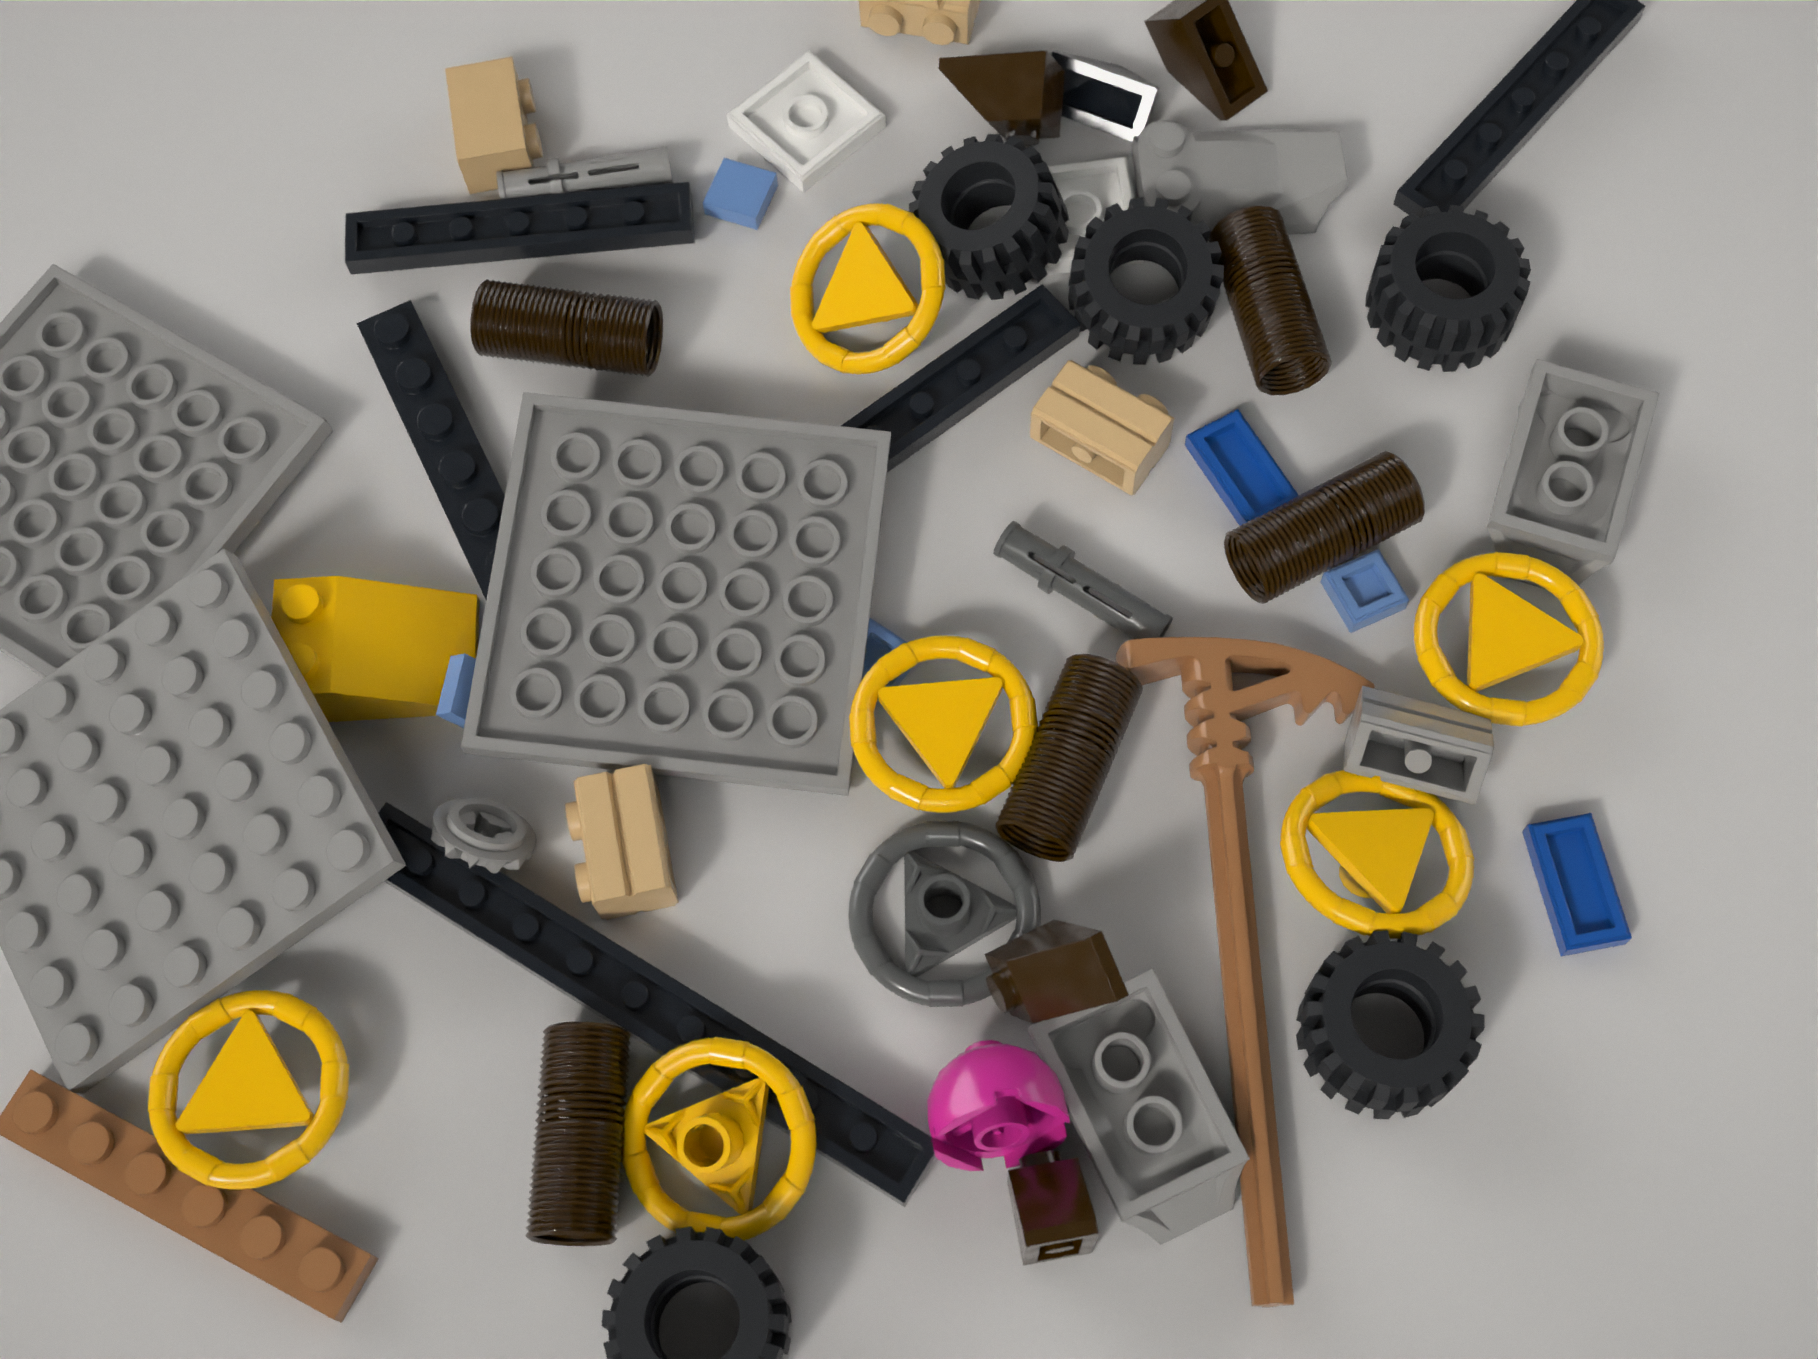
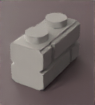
(1418, 745)

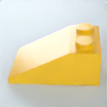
(373, 643)

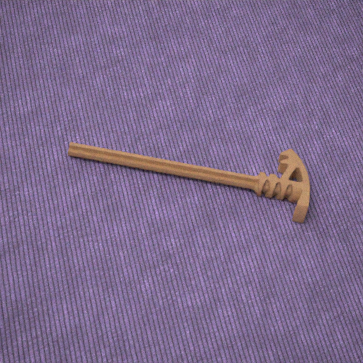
(1222, 766)

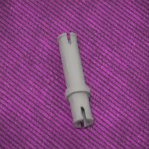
(601, 173)

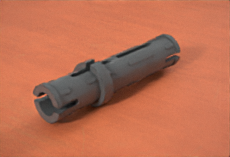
(1020, 548)

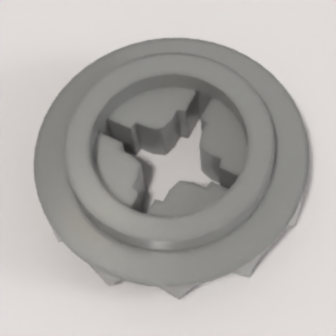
(498, 838)

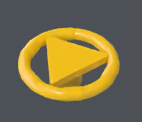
(866, 288)
(1509, 637)
(942, 722)
(1375, 854)
(247, 1089)
(719, 1138)

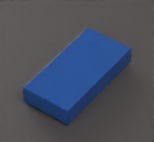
(1239, 467)
(1576, 884)

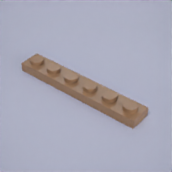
(230, 1223)

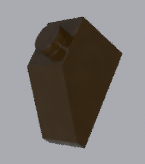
(1207, 54)
(1012, 91)
(1054, 972)
(1051, 1208)

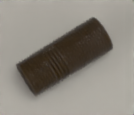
(1272, 304)
(553, 323)
(1315, 535)
(1065, 769)
(579, 1154)

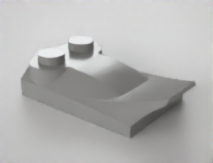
(1239, 169)
(1571, 469)
(1145, 1110)

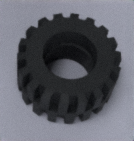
(983, 178)
(1150, 236)
(1457, 250)
(1424, 985)
(690, 1260)

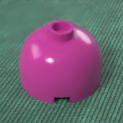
(995, 1105)

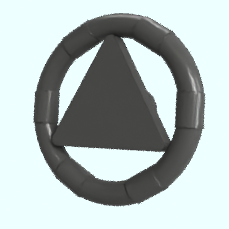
(940, 910)

